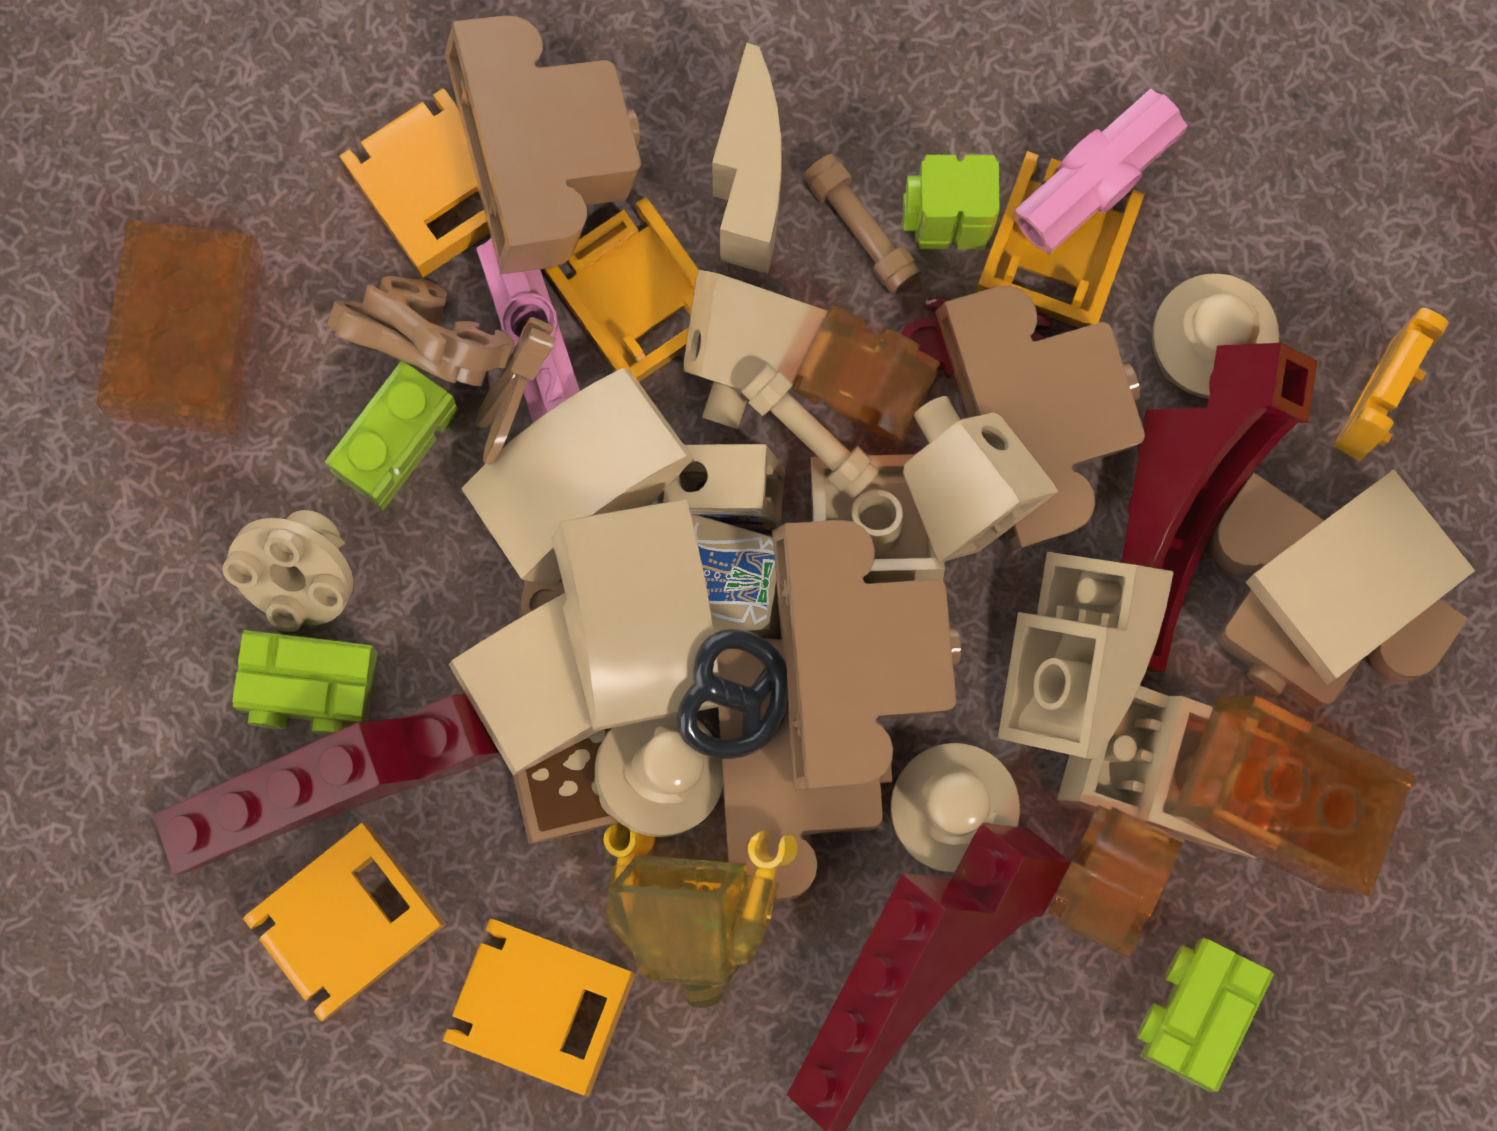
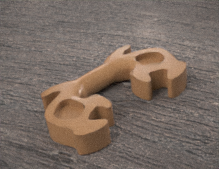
(415, 311)
(360, 328)

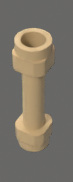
(849, 469)

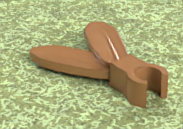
(505, 395)

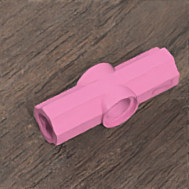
(1100, 171)
(516, 299)

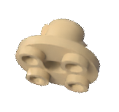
(1207, 314)
(291, 569)
(655, 778)
(945, 800)

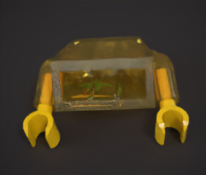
(690, 915)

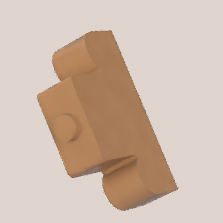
(538, 138)
(1058, 395)
(1250, 535)
(855, 652)
(763, 794)

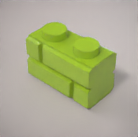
(953, 202)
(392, 435)
(303, 681)
(1204, 1013)

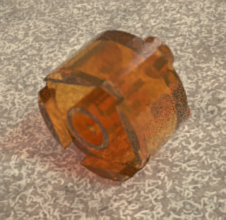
(865, 375)
(1120, 881)

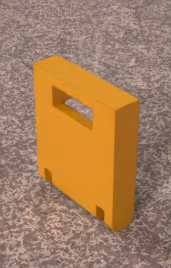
(416, 175)
(1082, 261)
(628, 287)
(1398, 367)
(332, 927)
(527, 1002)

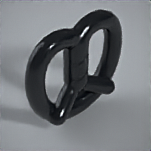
(746, 699)

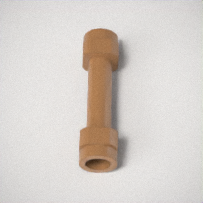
(830, 182)

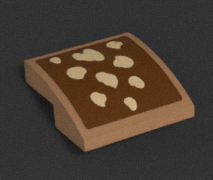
(562, 794)

